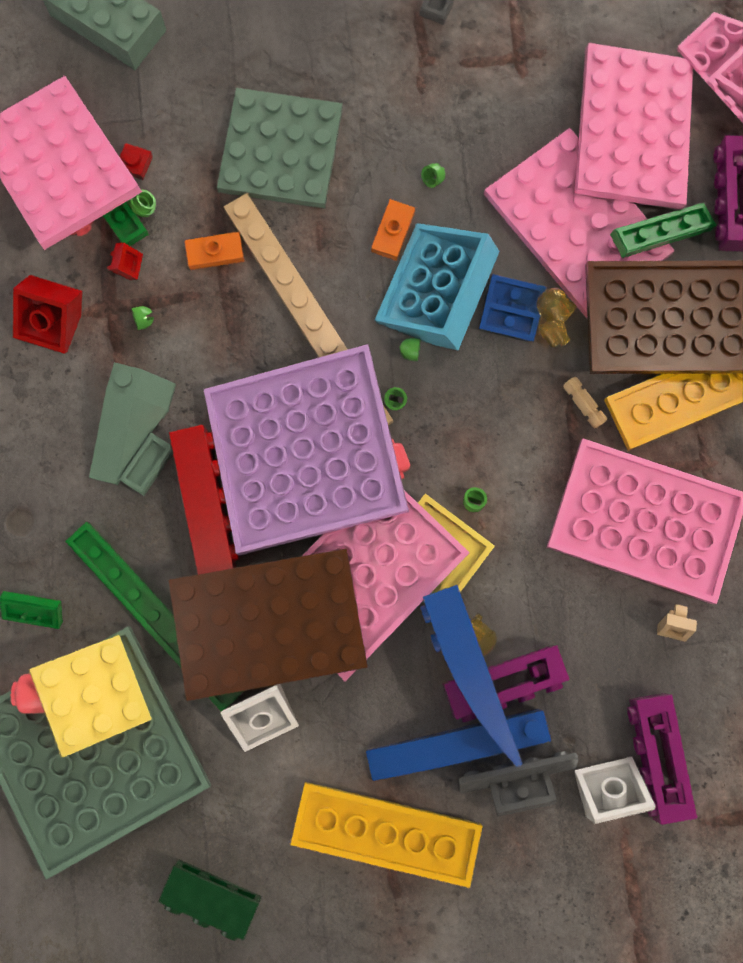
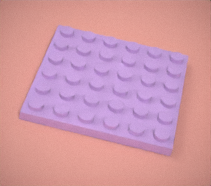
(304, 450)

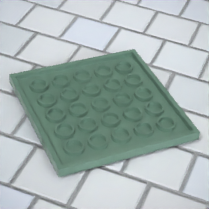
(104, 790)

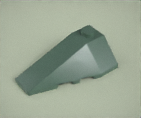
(130, 412)

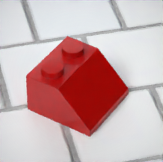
(46, 313)

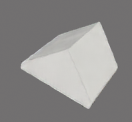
(260, 718)
(613, 790)

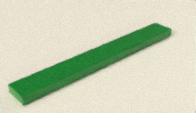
(133, 594)

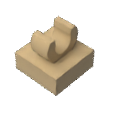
(677, 625)

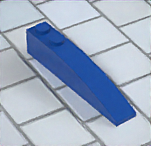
(466, 662)
(454, 746)

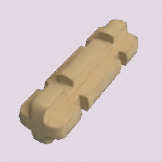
(585, 402)

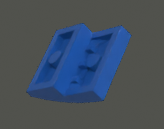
(511, 308)

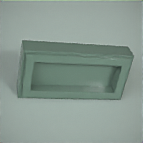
(147, 464)

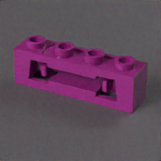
(729, 164)
(551, 666)
(678, 800)

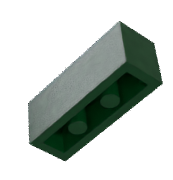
(209, 900)

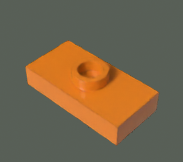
(393, 229)
(214, 250)

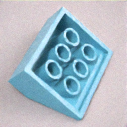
(438, 284)

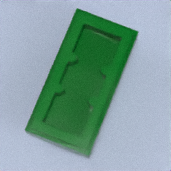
(31, 610)

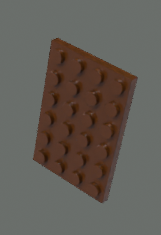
(665, 317)
(267, 624)

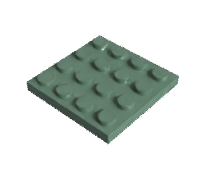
(280, 148)

